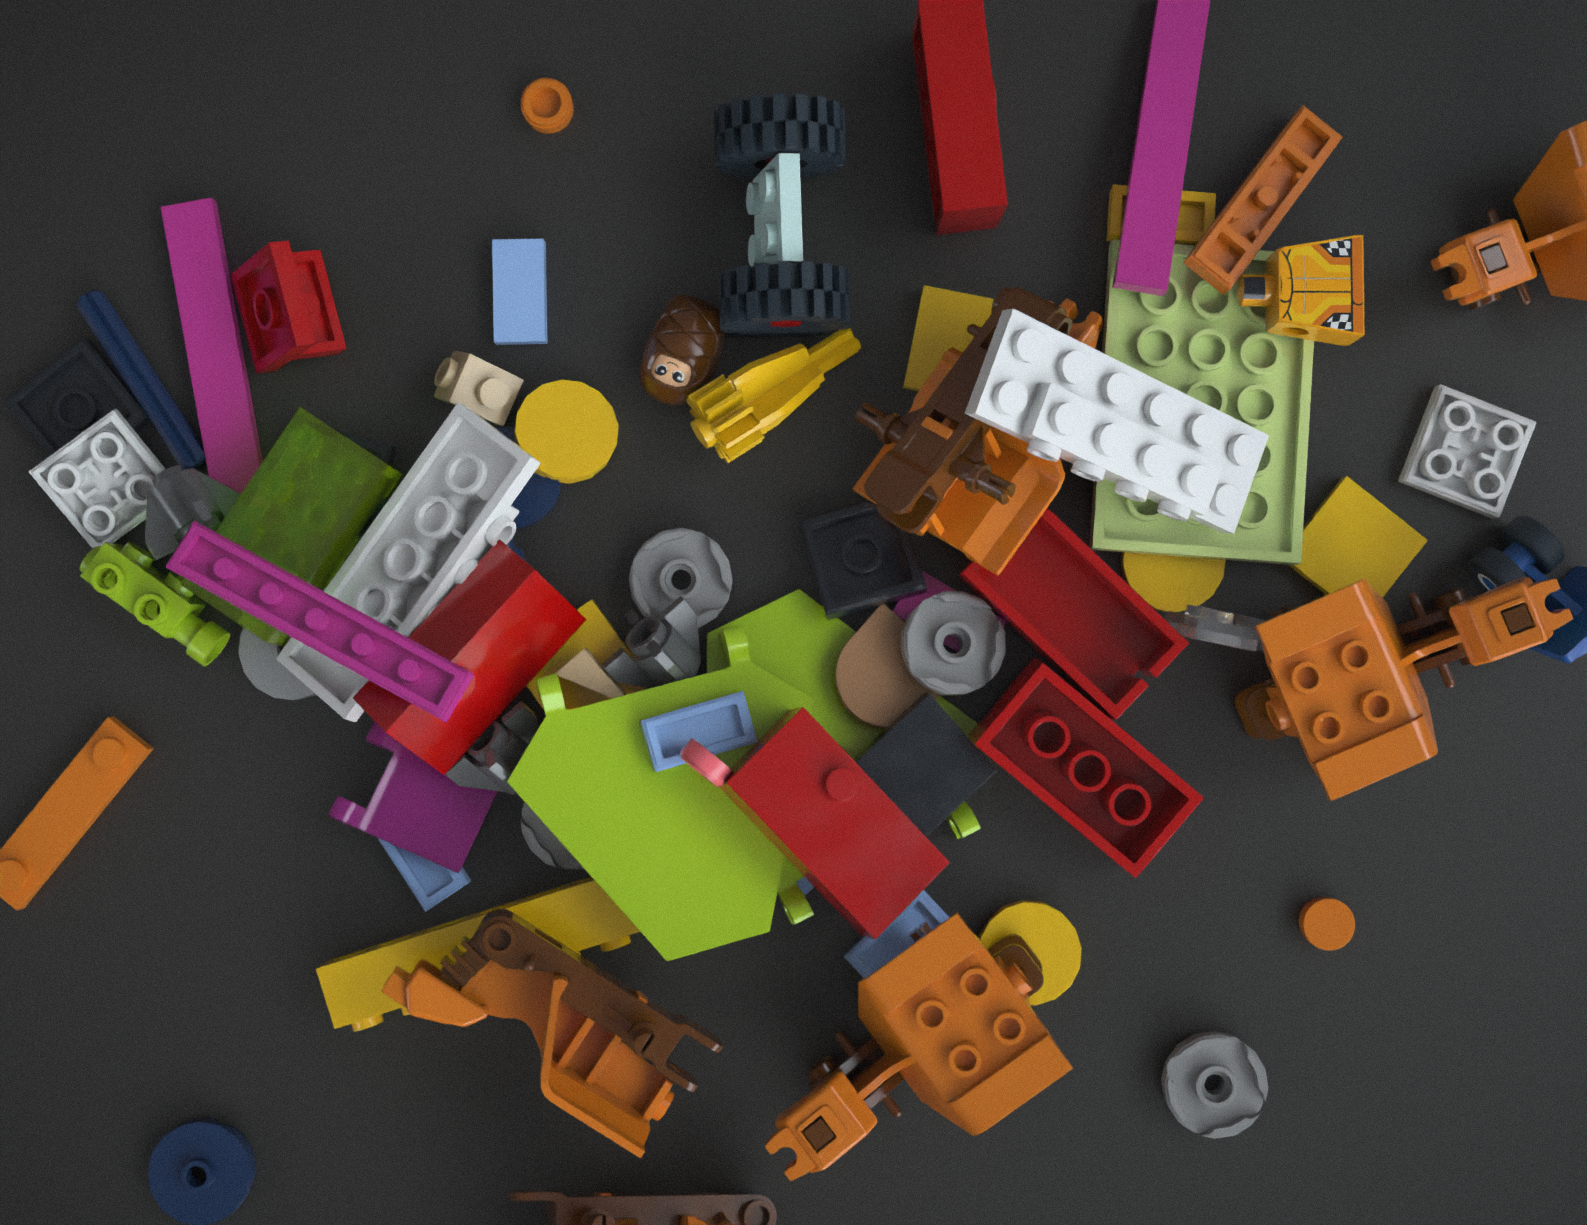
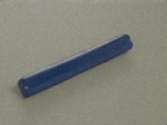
(141, 379)

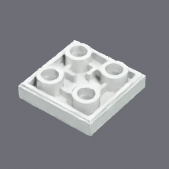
(1467, 451)
(101, 479)

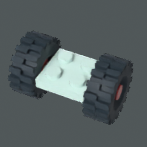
(774, 145)

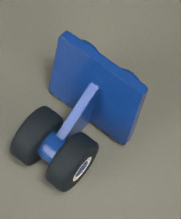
(1532, 554)

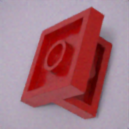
(287, 306)

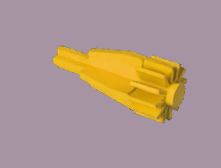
(760, 395)

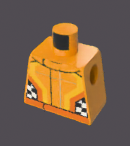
(1311, 291)

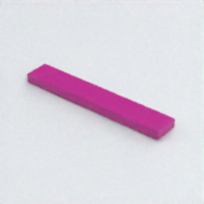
(1161, 146)
(213, 341)
(320, 621)

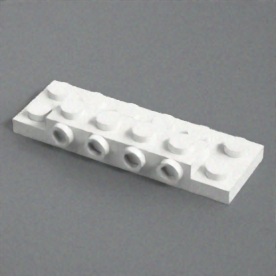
(1115, 423)
(422, 542)

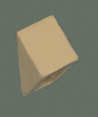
(589, 672)

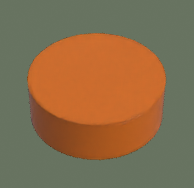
(547, 105)
(1327, 923)

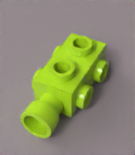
(152, 594)

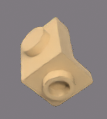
(478, 386)

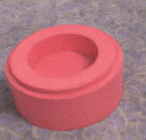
(705, 763)

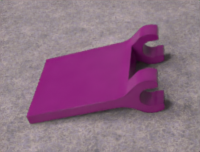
(418, 807)

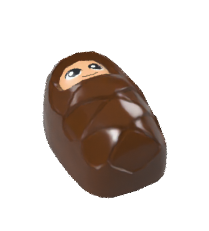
(682, 350)

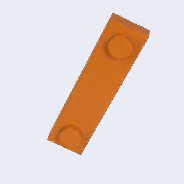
(1262, 200)
(68, 810)

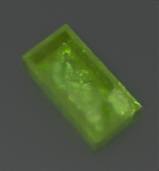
(303, 509)

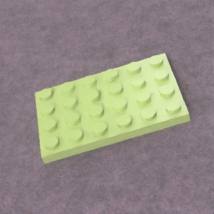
(1231, 363)

